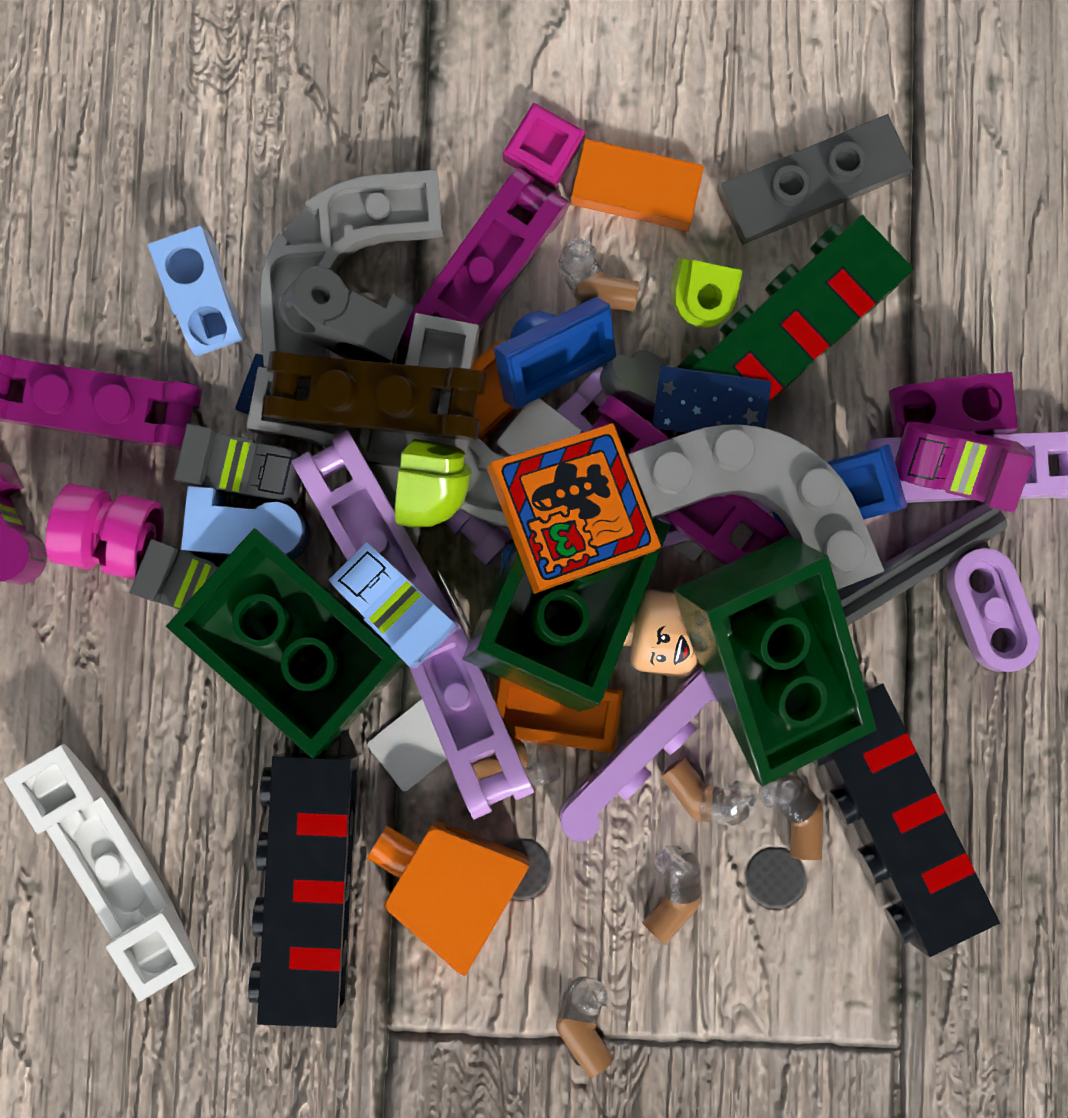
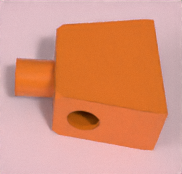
(449, 887)

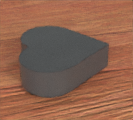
(634, 381)

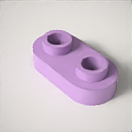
(998, 606)

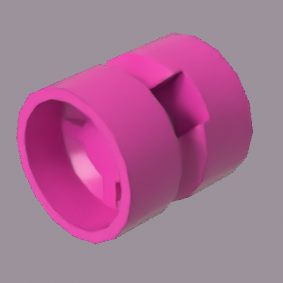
(93, 529)

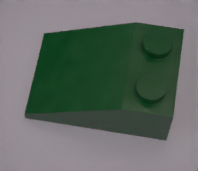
(564, 636)
(286, 644)
(778, 656)

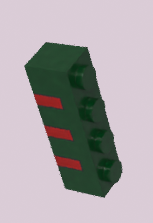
(807, 308)

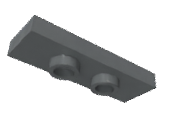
(815, 179)

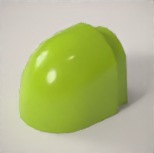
(703, 291)
(430, 483)

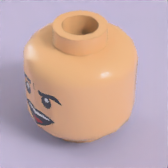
(660, 637)

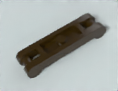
(374, 395)

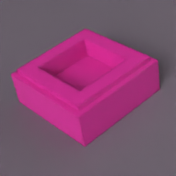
(544, 146)

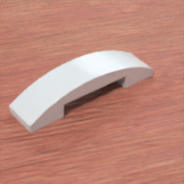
(109, 867)

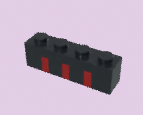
(906, 835)
(306, 890)

